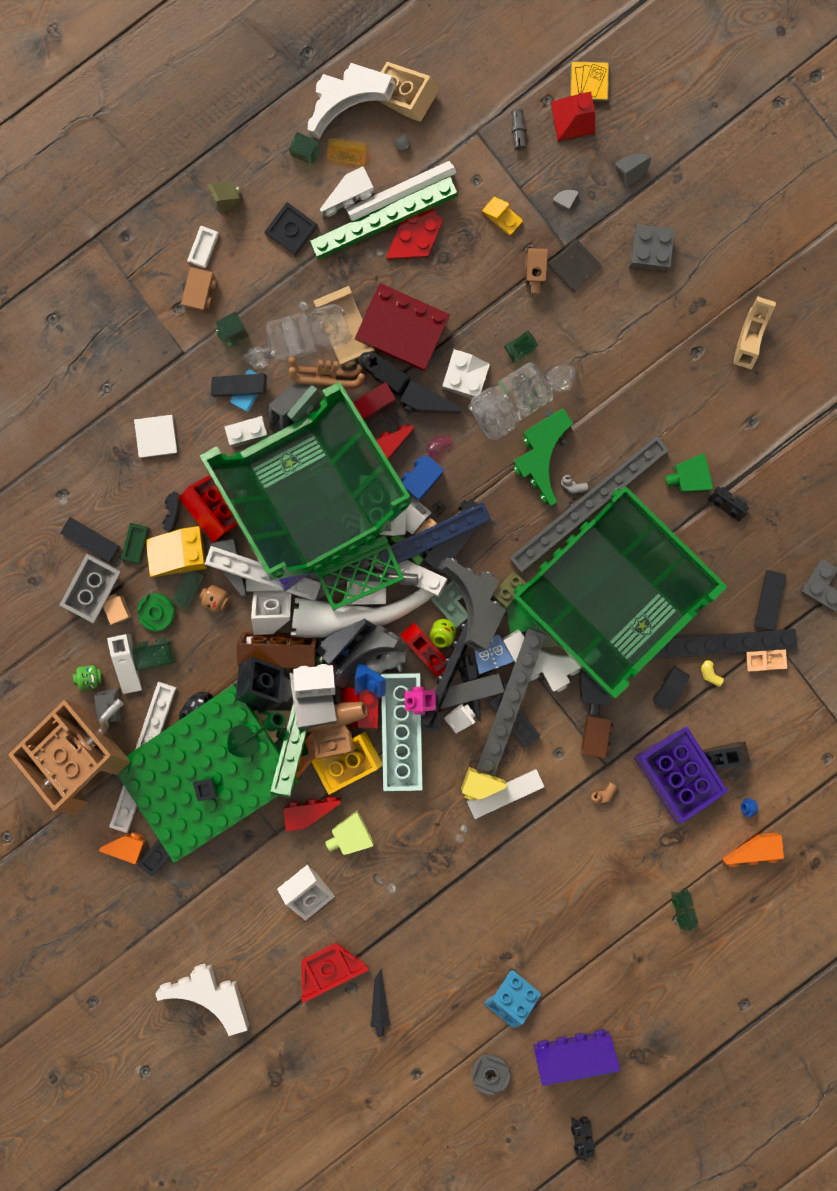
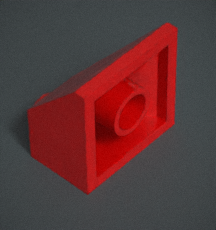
(574, 116)

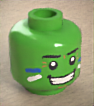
(87, 678)

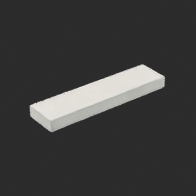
(514, 790)

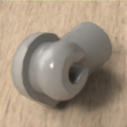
(572, 487)

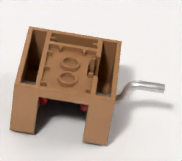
(60, 768)

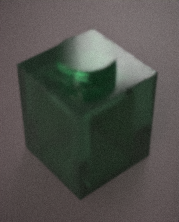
(304, 148)

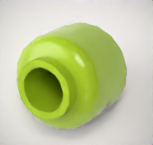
(443, 633)

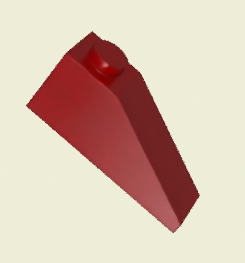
(424, 649)

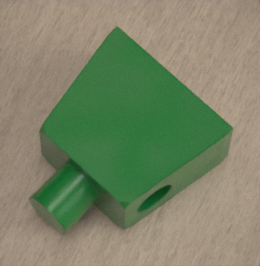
(691, 475)

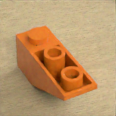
(757, 849)

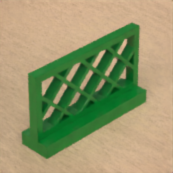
(347, 560)

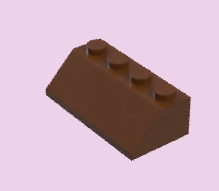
(278, 649)

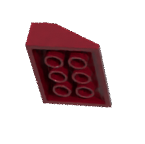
(402, 327)

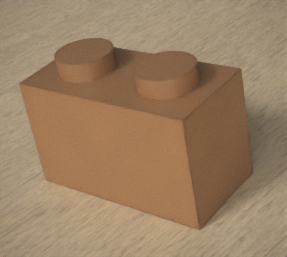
(198, 290)

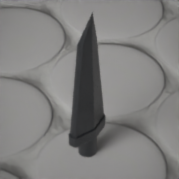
(469, 673)
(379, 1008)

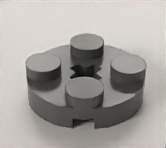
(486, 1063)

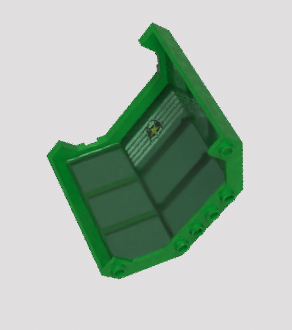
(310, 489)
(618, 591)

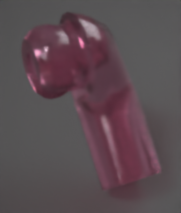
(435, 443)

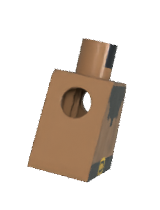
(535, 260)

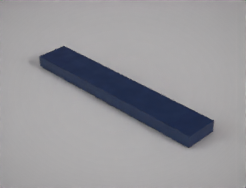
(438, 534)

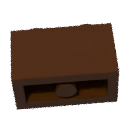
(596, 736)

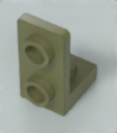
(504, 592)

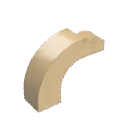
(752, 332)

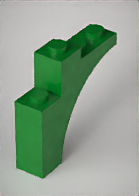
(536, 462)

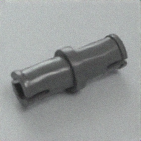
(518, 129)

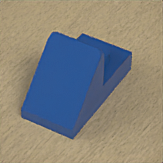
(369, 680)

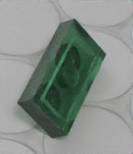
(187, 589)

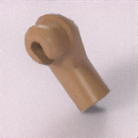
(604, 796)

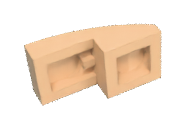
(766, 660)

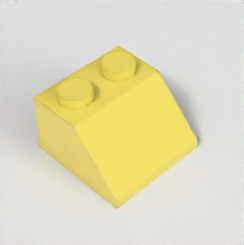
(481, 785)

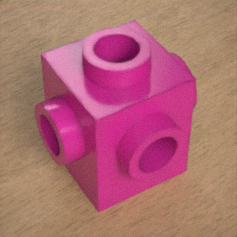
(416, 701)

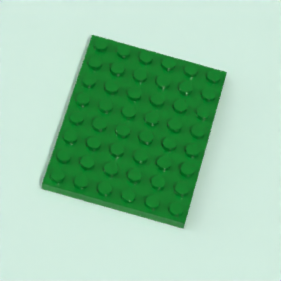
(194, 750)

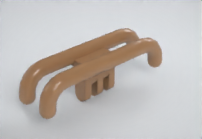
(325, 374)

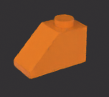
(126, 847)

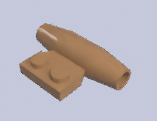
(336, 738)

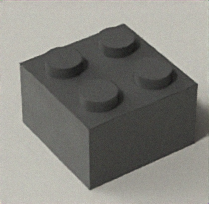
(651, 248)

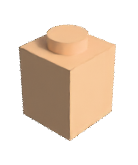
(116, 609)

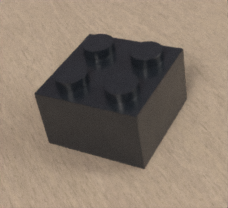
(260, 684)

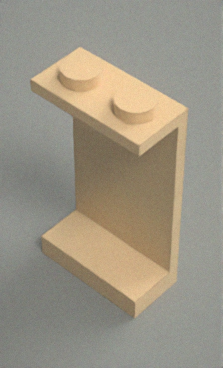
(350, 353)

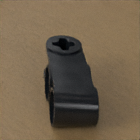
(384, 372)

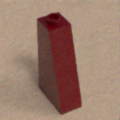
(375, 402)

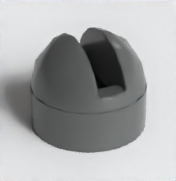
(402, 143)

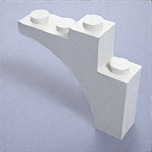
(337, 95)
(553, 667)
(203, 989)

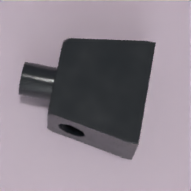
(592, 693)

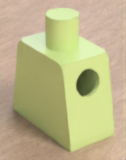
(350, 835)

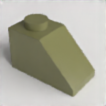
(226, 195)

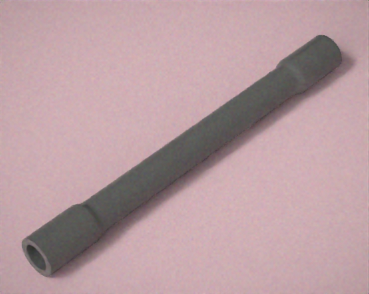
(410, 579)

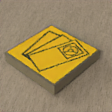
(590, 77)

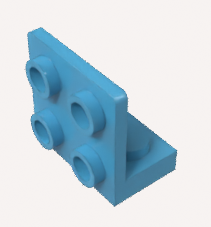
(513, 1000)

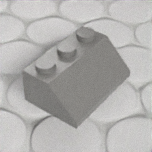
(90, 588)

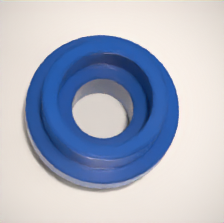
(749, 807)

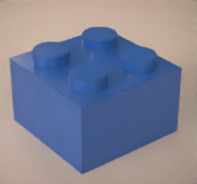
(422, 478)

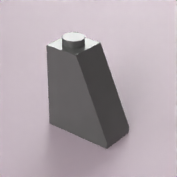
(282, 404)

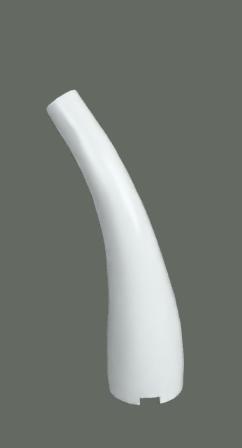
(318, 619)

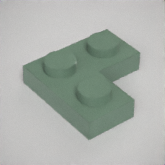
(449, 604)

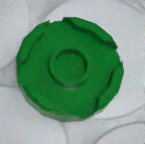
(156, 612)

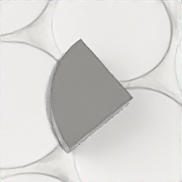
(565, 198)

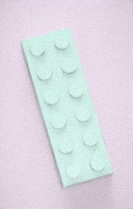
(401, 735)

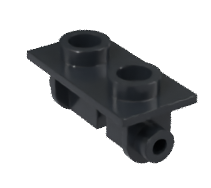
(721, 499)
(583, 1146)

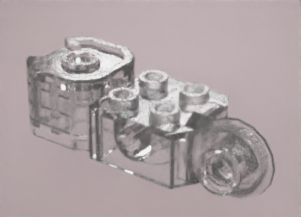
(301, 336)
(518, 396)

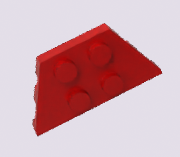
(416, 236)
(328, 969)

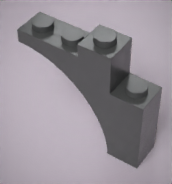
(477, 590)

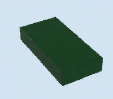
(135, 543)

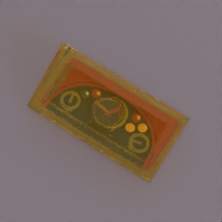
(346, 151)

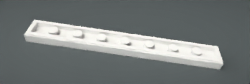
(152, 727)

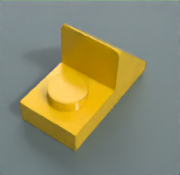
(502, 216)

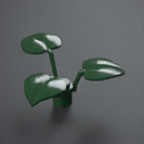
(242, 741)

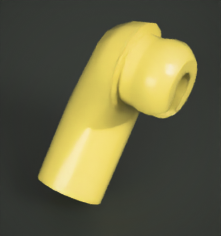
(709, 675)

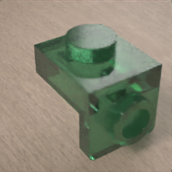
(521, 346)

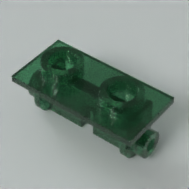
(685, 918)

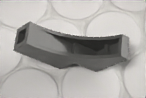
(375, 644)

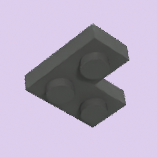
(818, 586)

